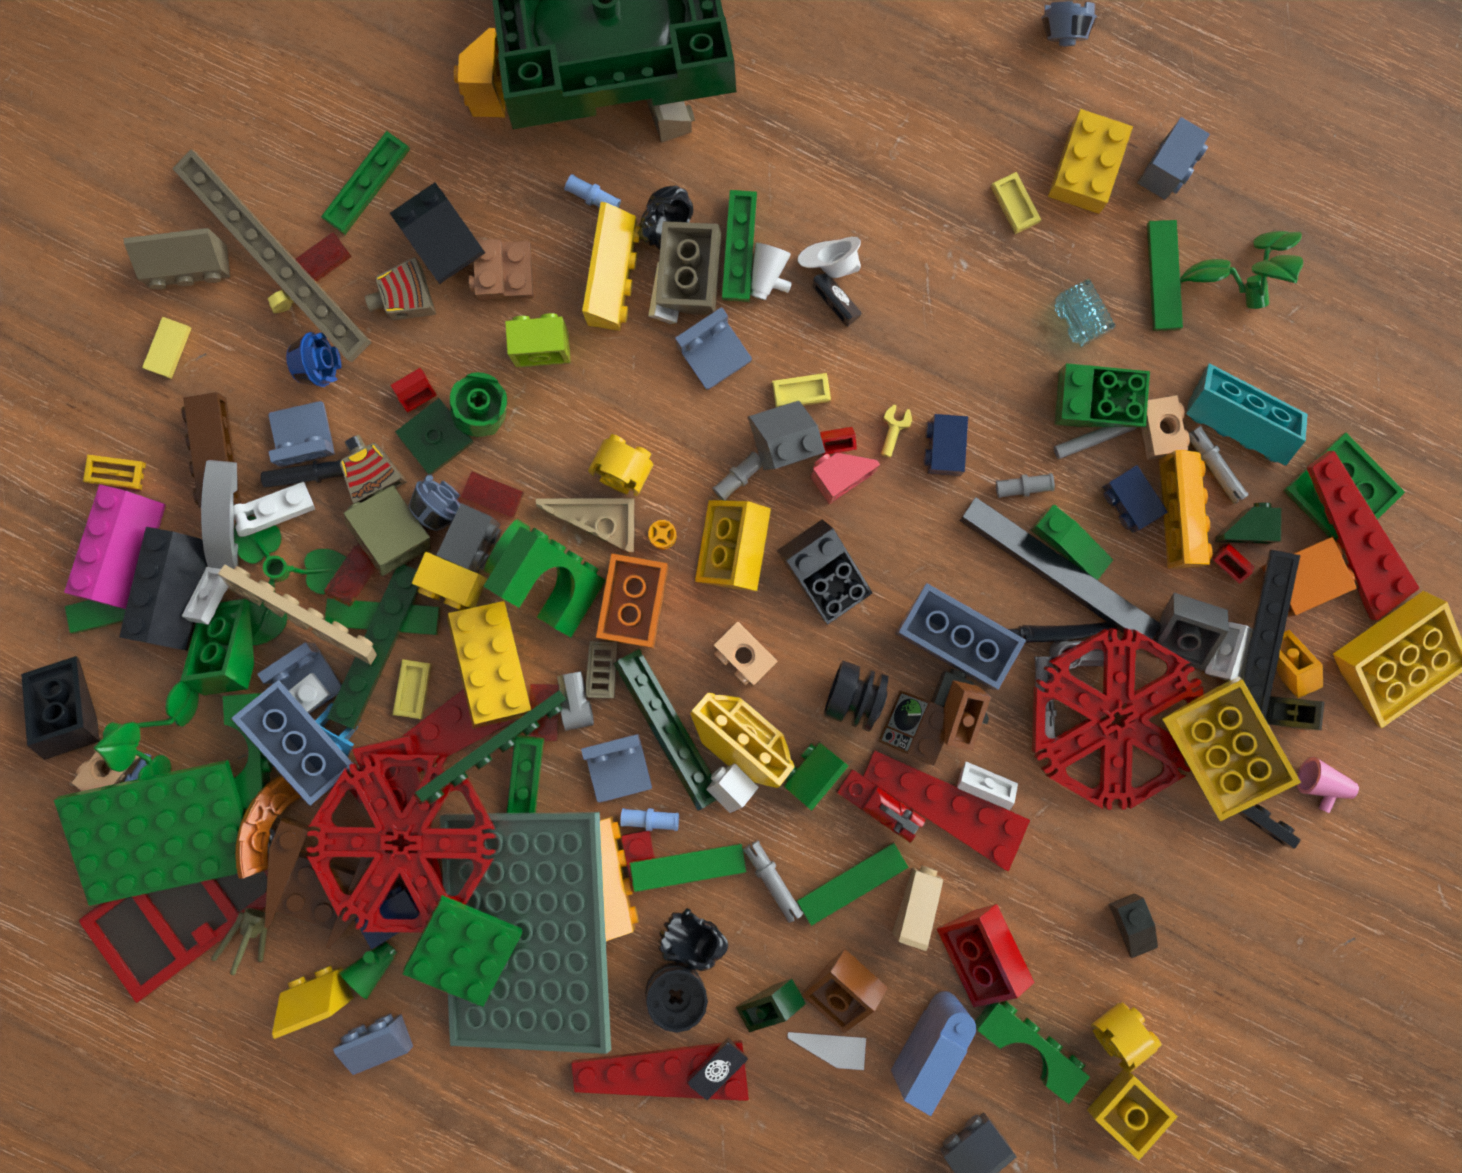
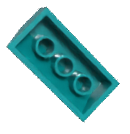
(1248, 415)

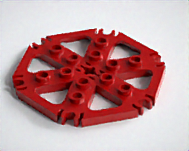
(1114, 739)
(388, 866)

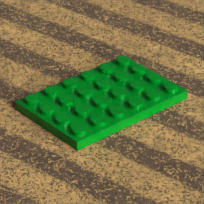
(153, 831)

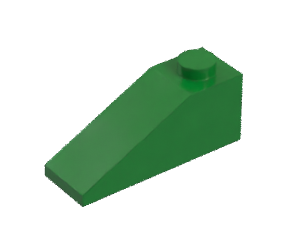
(1071, 541)

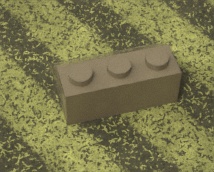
(671, 119)
(178, 258)
(689, 267)

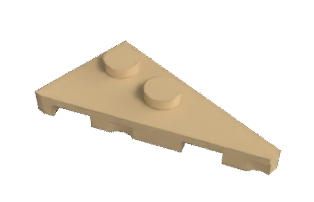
(603, 517)

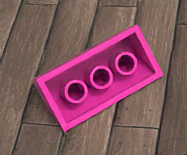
(112, 546)

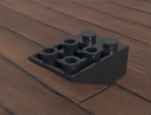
(825, 571)

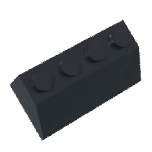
(161, 588)

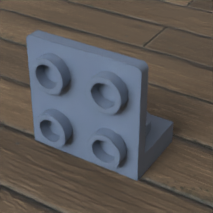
(713, 349)
(300, 434)
(298, 665)
(617, 768)

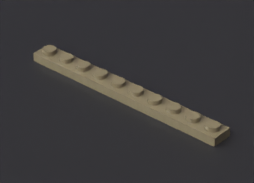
(272, 256)

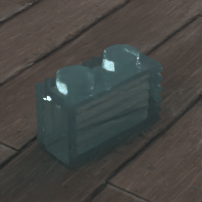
(1084, 313)

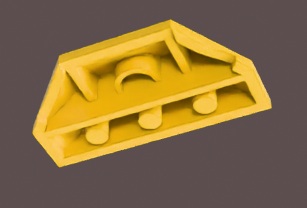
(743, 738)

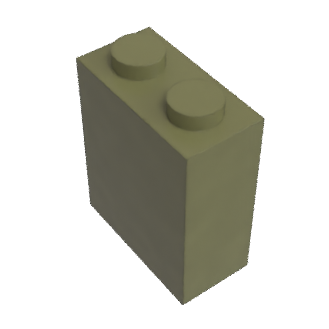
(387, 530)

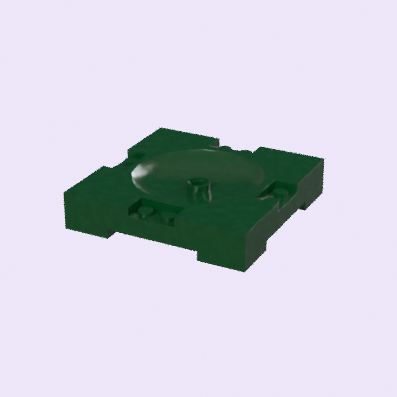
(590, 54)

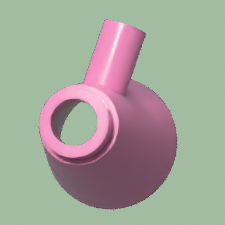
(1325, 781)

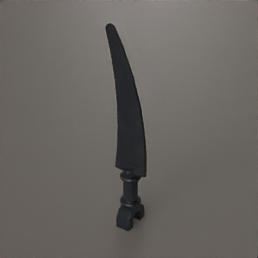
(1037, 633)

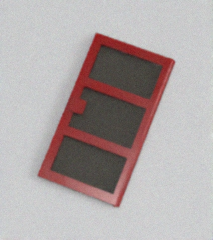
(166, 930)

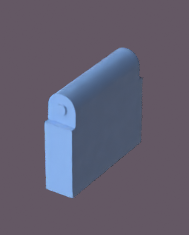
(934, 1052)

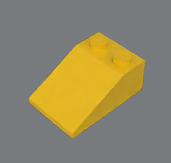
(310, 1000)

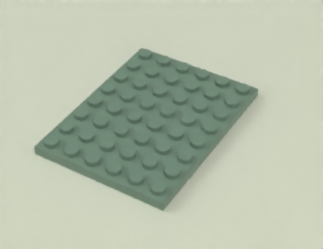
(557, 976)

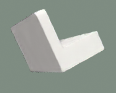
(1232, 653)

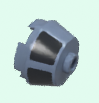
(1068, 22)
(434, 503)

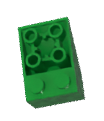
(1101, 396)

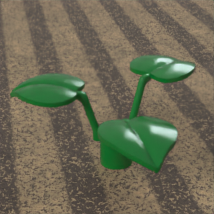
(1256, 288)
(320, 569)
(121, 740)

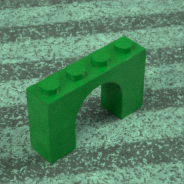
(530, 557)

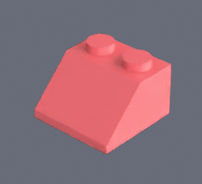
(841, 473)

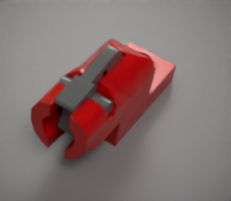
(881, 805)

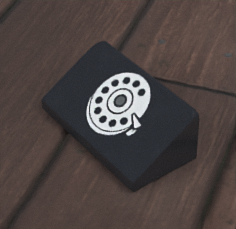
(836, 299)
(717, 1069)

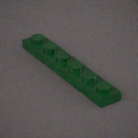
(383, 634)
(666, 727)
(481, 756)

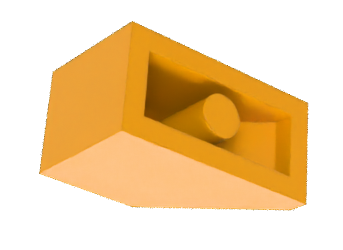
(1298, 666)

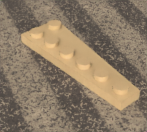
(240, 583)

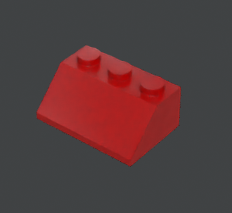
(986, 956)

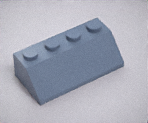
(960, 637)
(292, 742)

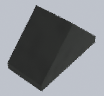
(1295, 713)

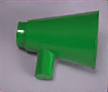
(368, 970)

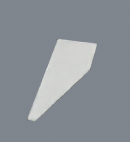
(837, 1050)

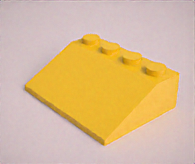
(1403, 657)
(1231, 749)

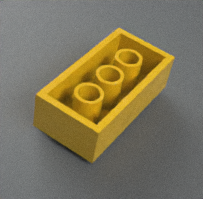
(488, 664)

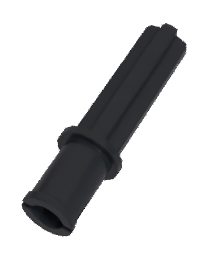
(298, 474)

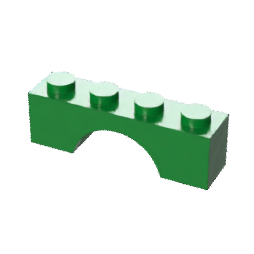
(257, 769)
(1059, 1073)

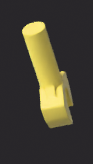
(280, 302)
(894, 429)

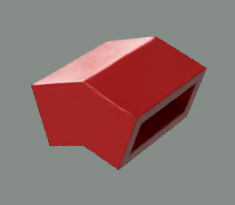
(413, 389)
(839, 434)
(1228, 549)

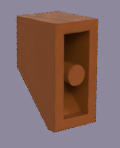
(964, 714)

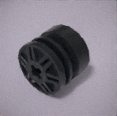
(856, 696)
(674, 1013)

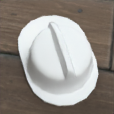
(834, 257)

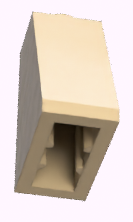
(918, 908)

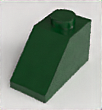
(1254, 526)
(771, 1006)

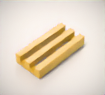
(137, 475)

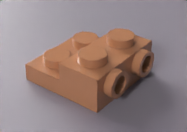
(502, 271)

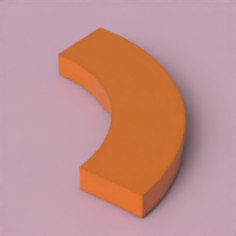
(256, 826)

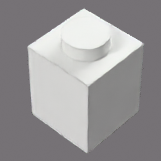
(731, 787)

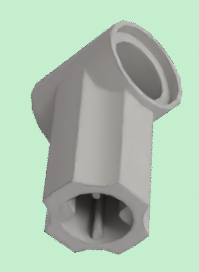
(1093, 658)
(576, 709)

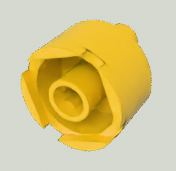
(621, 465)
(1125, 1037)

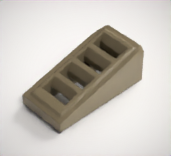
(601, 693)

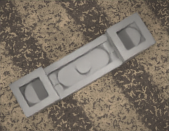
(218, 514)

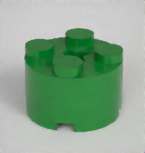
(475, 389)

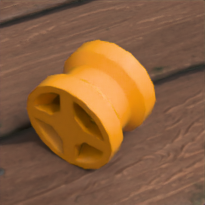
(660, 530)

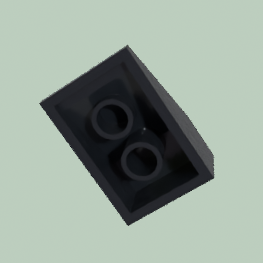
(437, 233)
(58, 709)

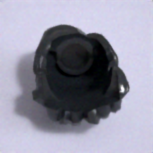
(664, 205)
(692, 941)

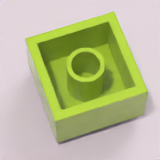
(537, 340)

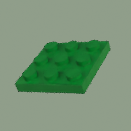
(1371, 480)
(462, 951)

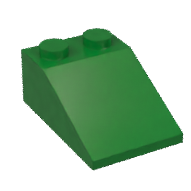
(222, 651)

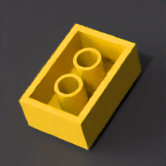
(1090, 161)

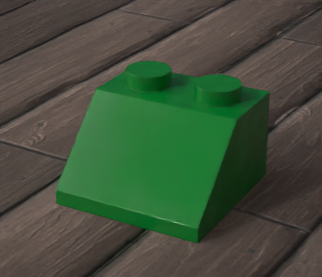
(814, 775)

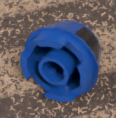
(313, 360)

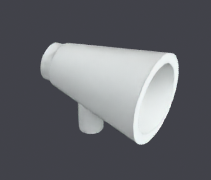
(766, 269)

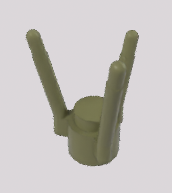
(251, 924)

